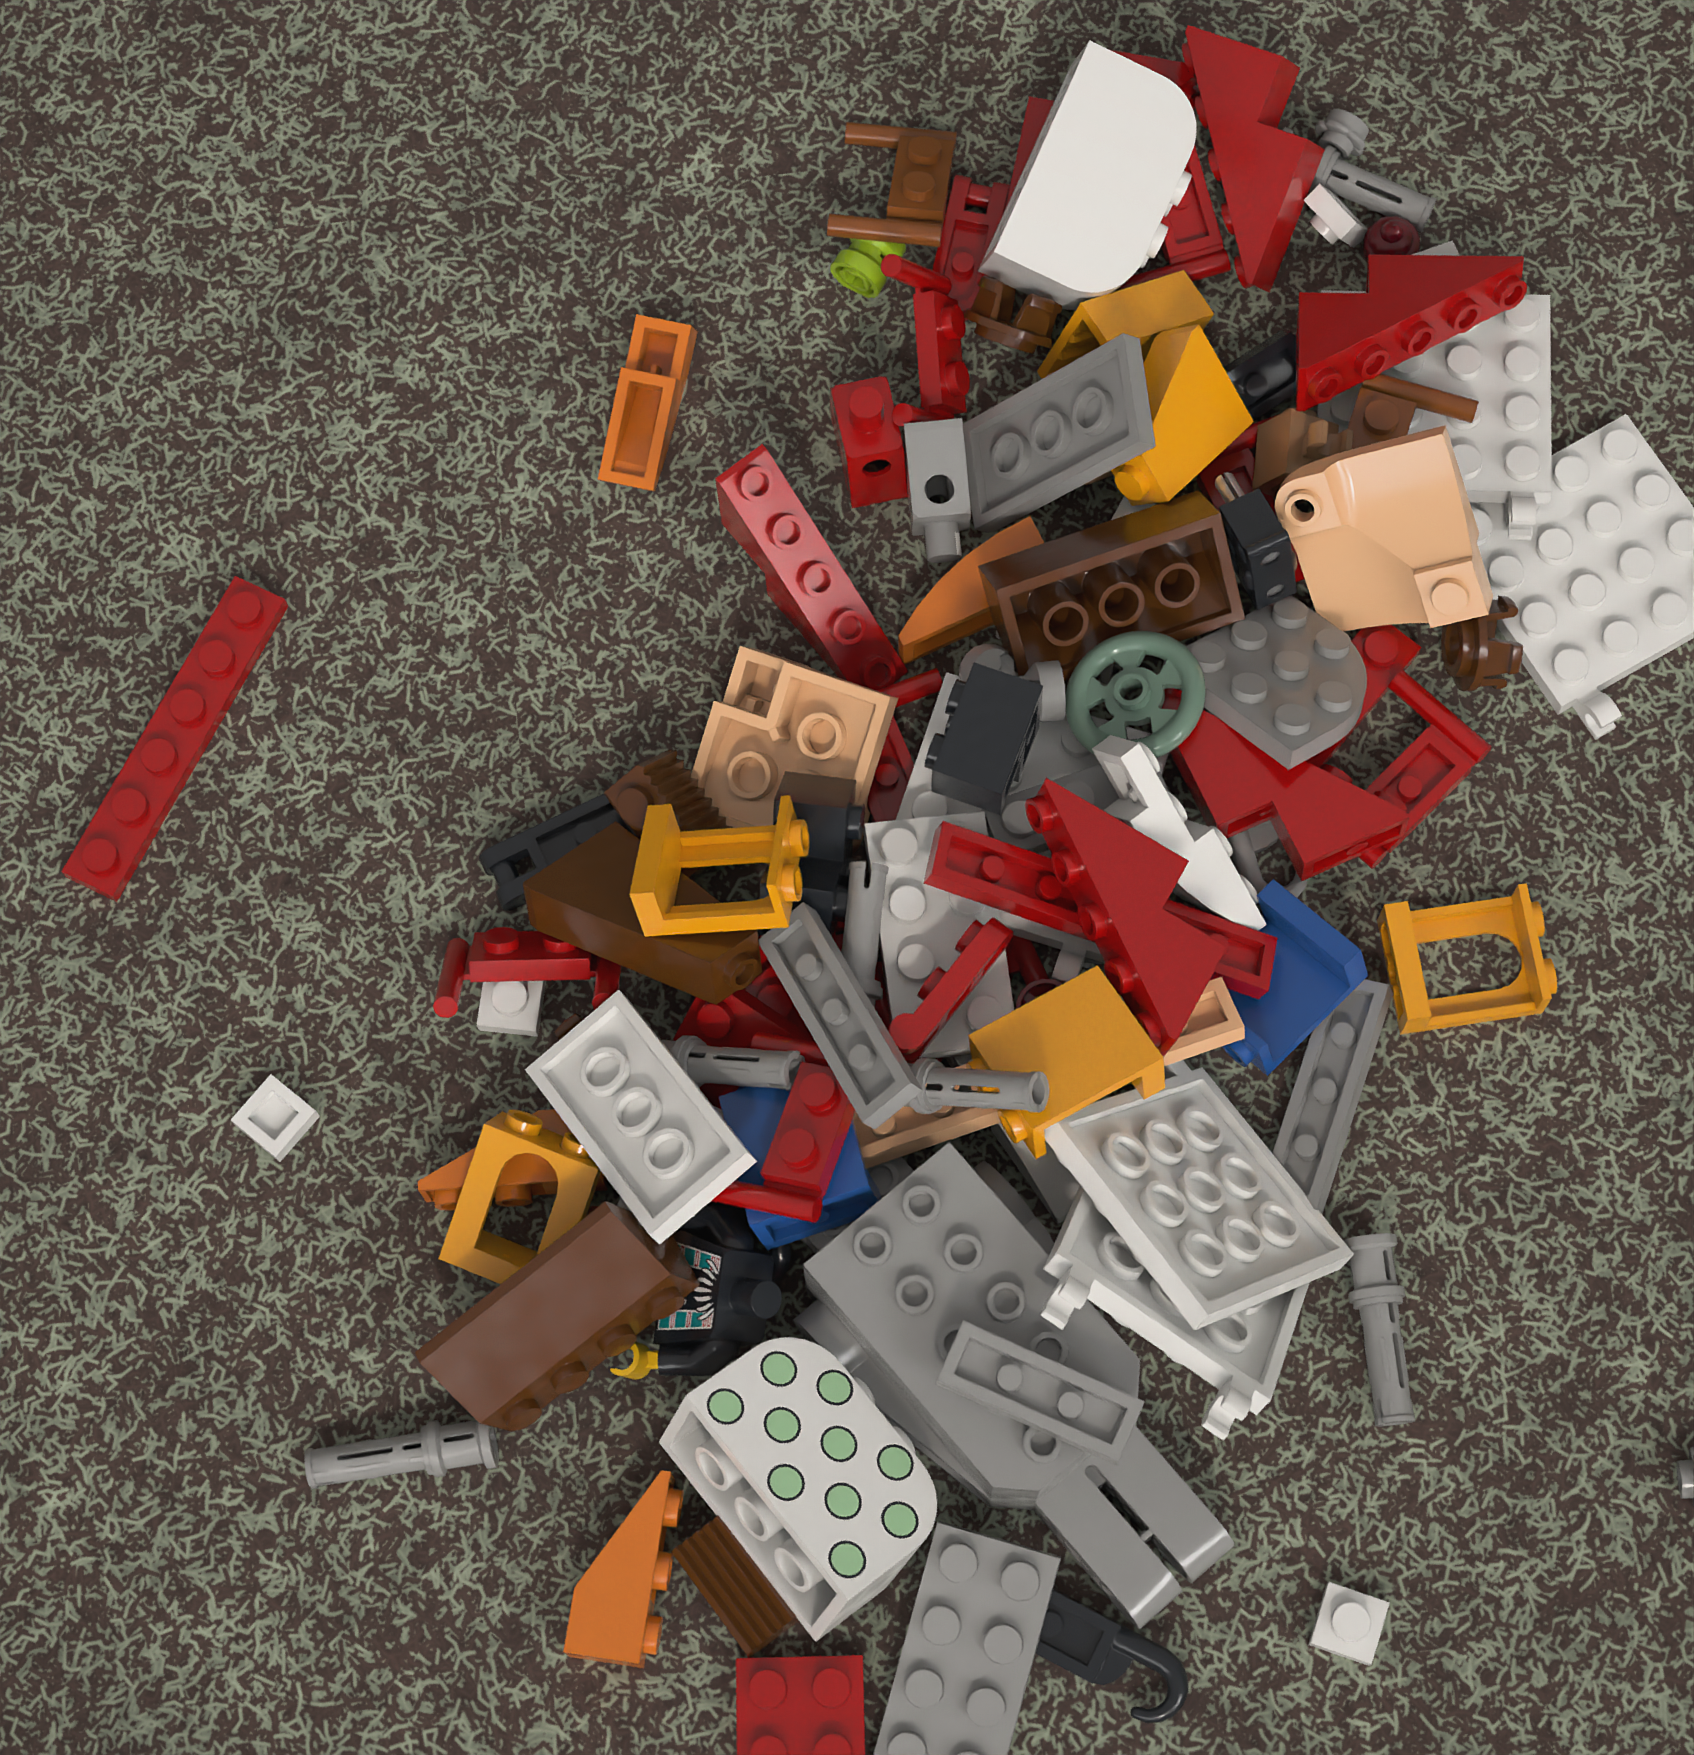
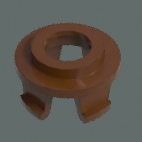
(994, 310)
(1474, 654)

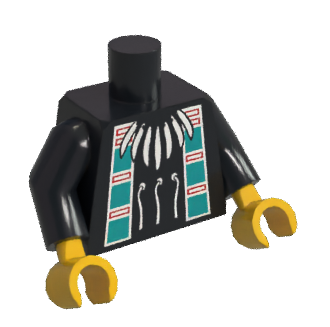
(723, 1310)

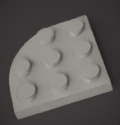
(1283, 680)

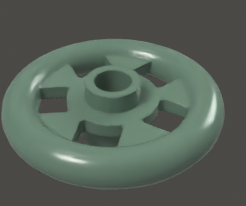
(1128, 651)

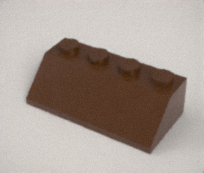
(1138, 572)
(558, 1318)

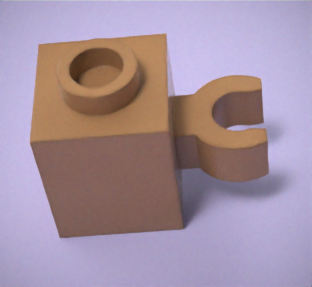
(1292, 442)

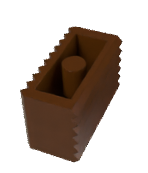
(665, 782)
(734, 1587)

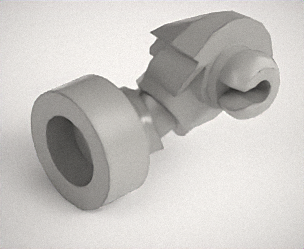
(1043, 673)

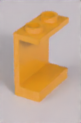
(1081, 1043)

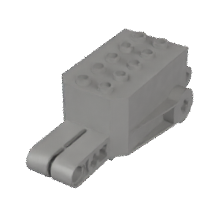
(969, 1249)

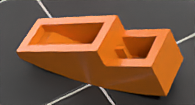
(647, 402)
(958, 600)

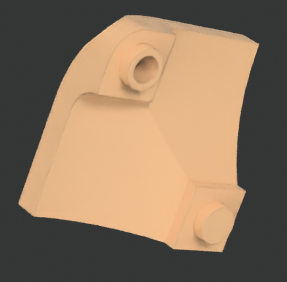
(1387, 534)
(789, 720)

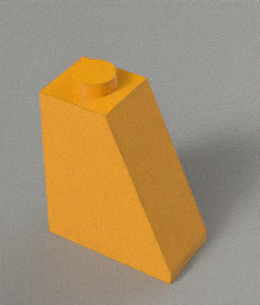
(1136, 311)
(1192, 416)

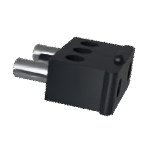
(1257, 544)

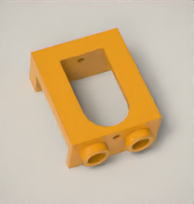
(667, 850)
(1509, 917)
(499, 1141)

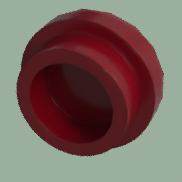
(1391, 237)

